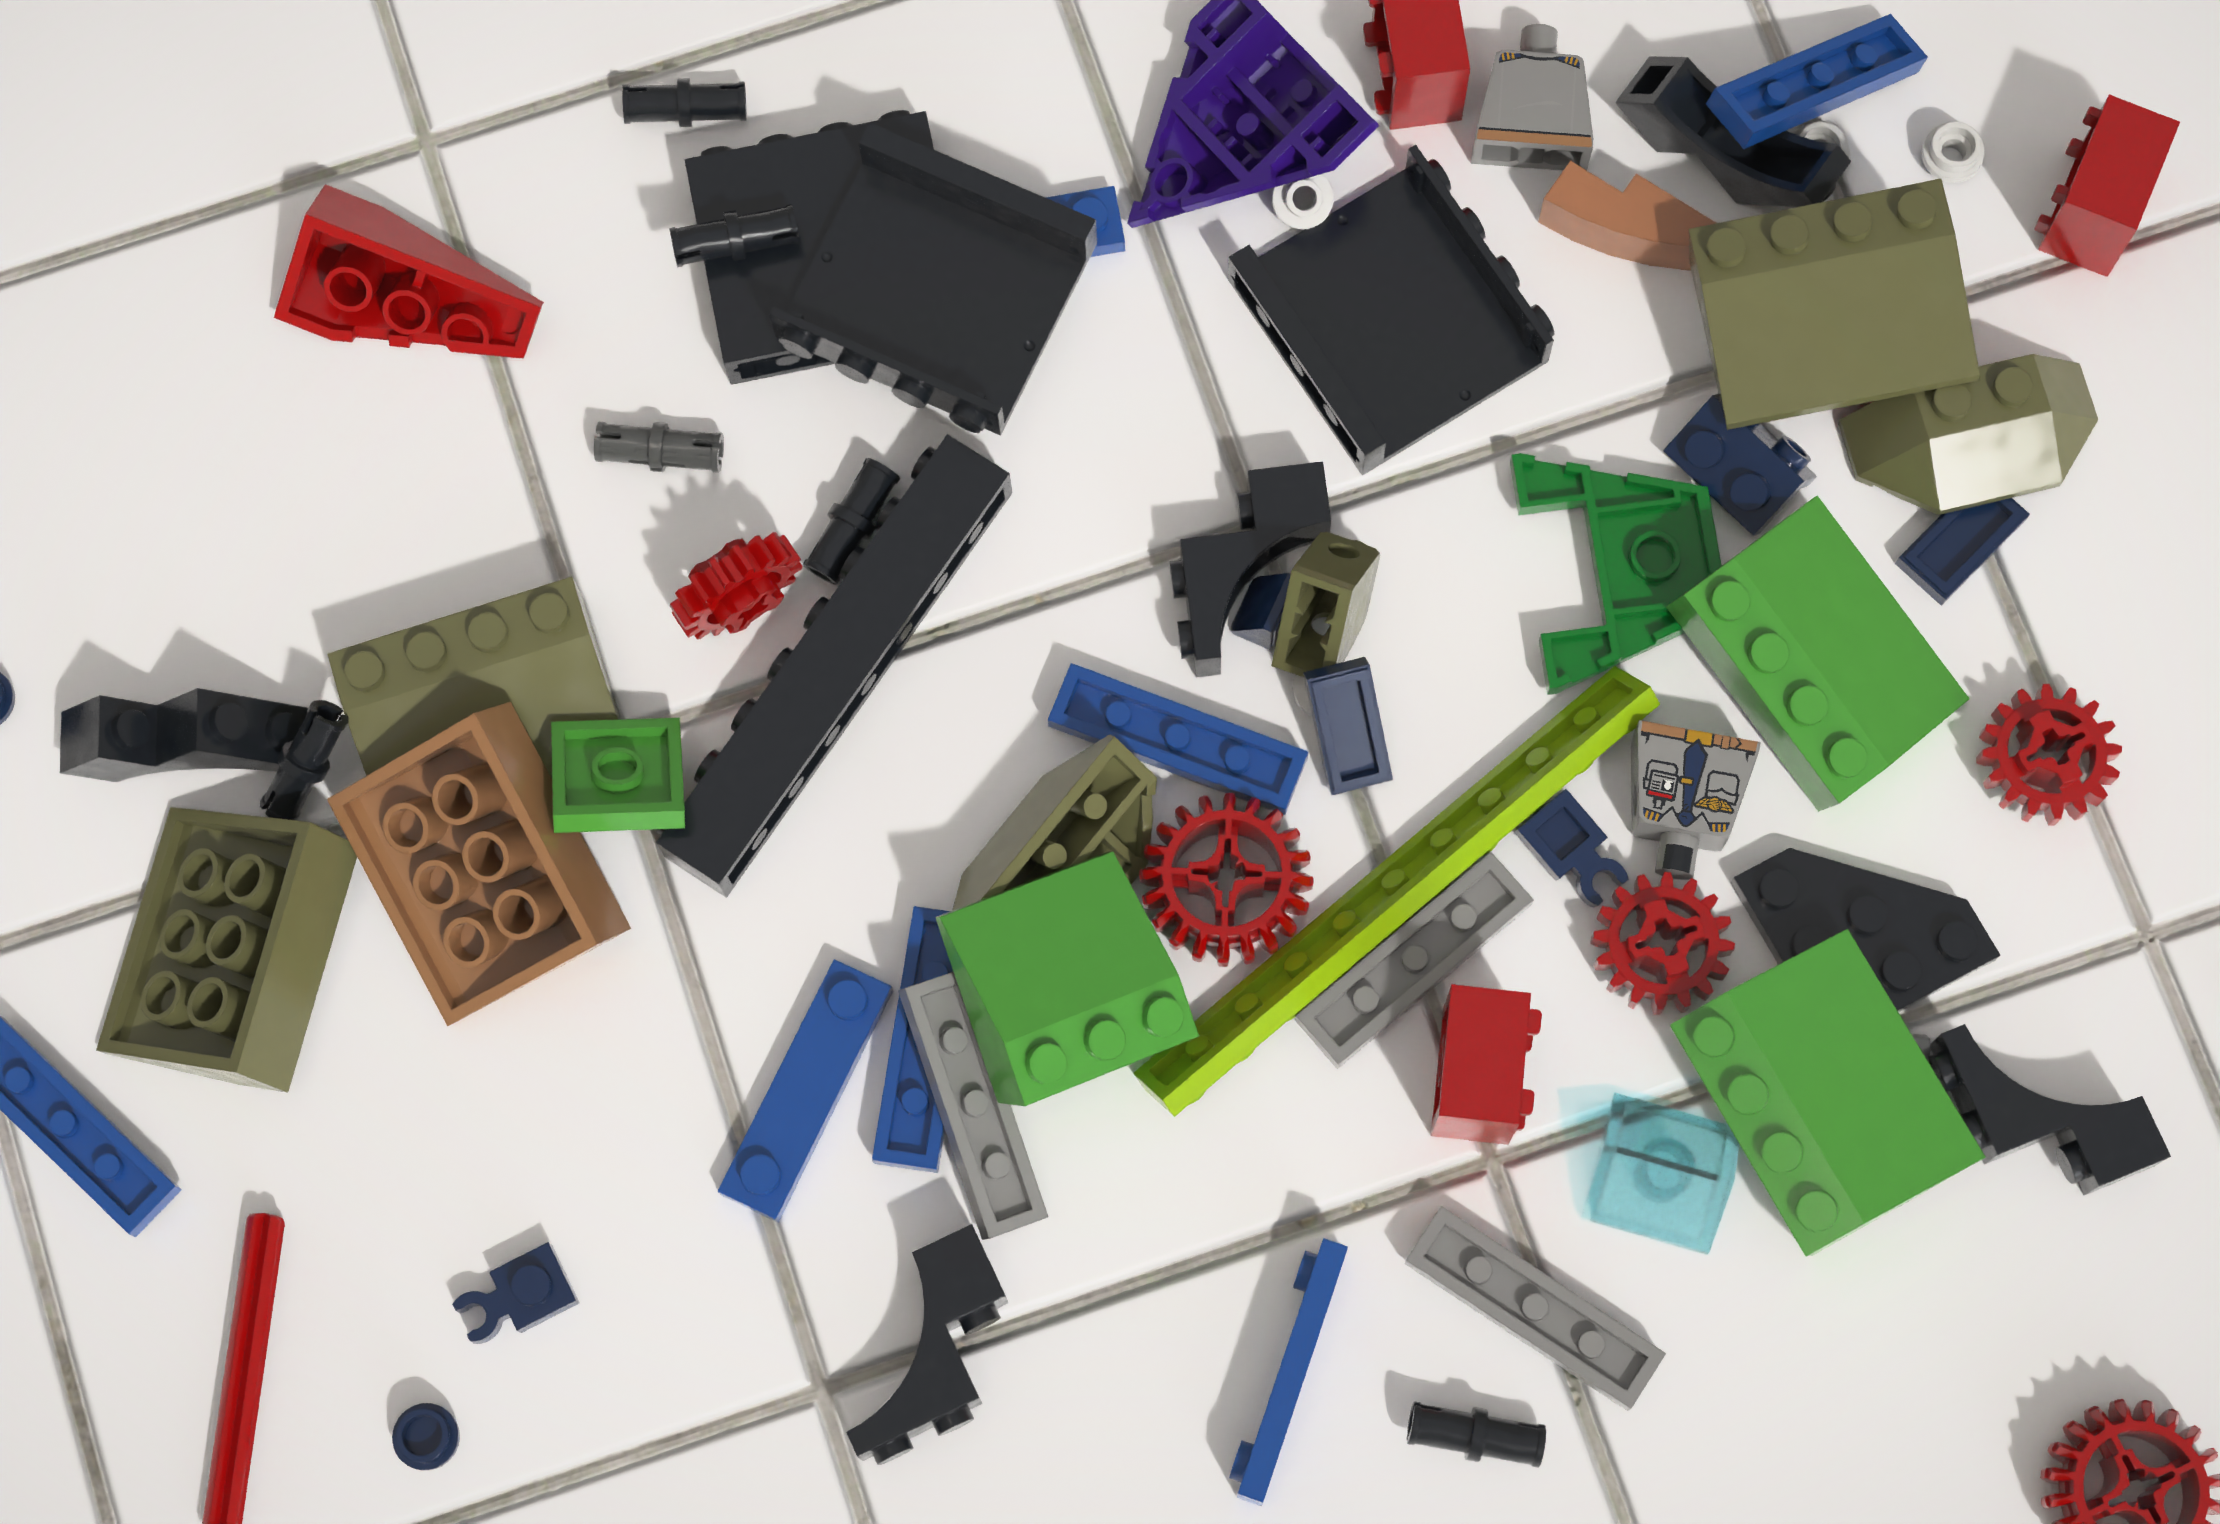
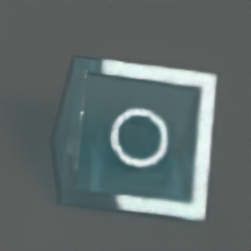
(1662, 1174)

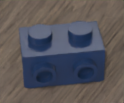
(1741, 466)

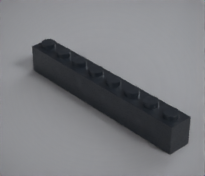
(835, 663)

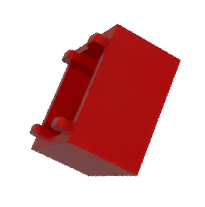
(1419, 61)
(2107, 184)
(1483, 1064)

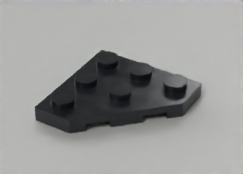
(1907, 932)

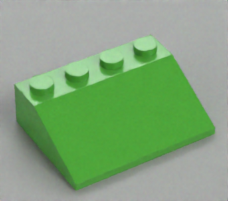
(1818, 654)
(1827, 1092)

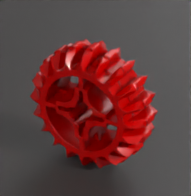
(1227, 825)
(2103, 1433)

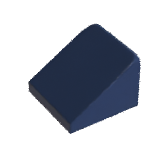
(1262, 610)

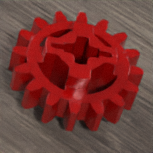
(736, 585)
(2057, 778)
(1669, 970)

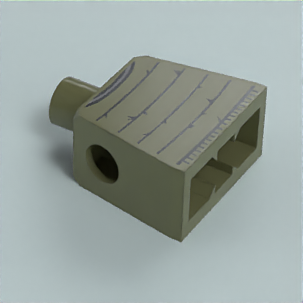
(1330, 582)

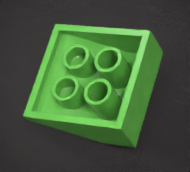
(1064, 980)

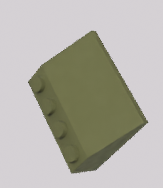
(1833, 304)
(514, 650)
(229, 947)

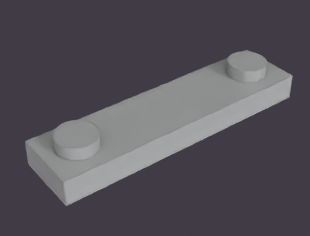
(1414, 960)
(977, 1126)
(1535, 1308)

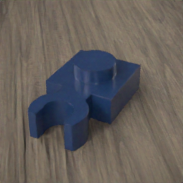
(1565, 840)
(527, 1292)

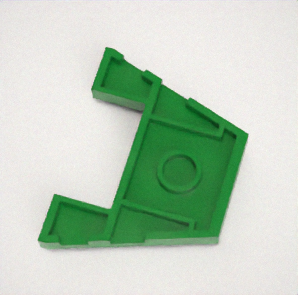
(1646, 549)

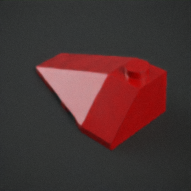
(386, 279)

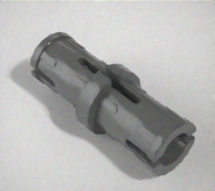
(658, 447)

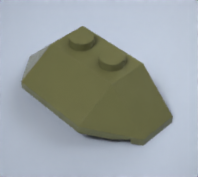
(1976, 438)
(1070, 815)

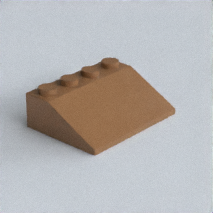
(473, 864)

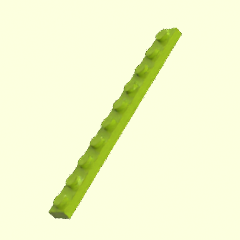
(1397, 888)

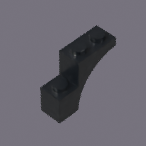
(1671, 113)
(1285, 512)
(195, 730)
(2095, 1140)
(937, 1389)

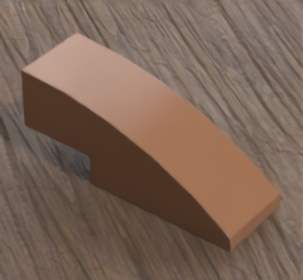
(1633, 225)

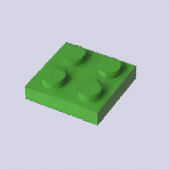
(617, 775)

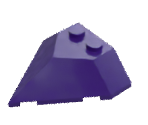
(1244, 115)

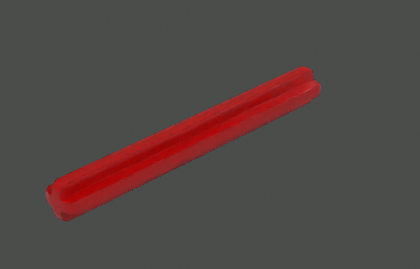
(244, 1369)

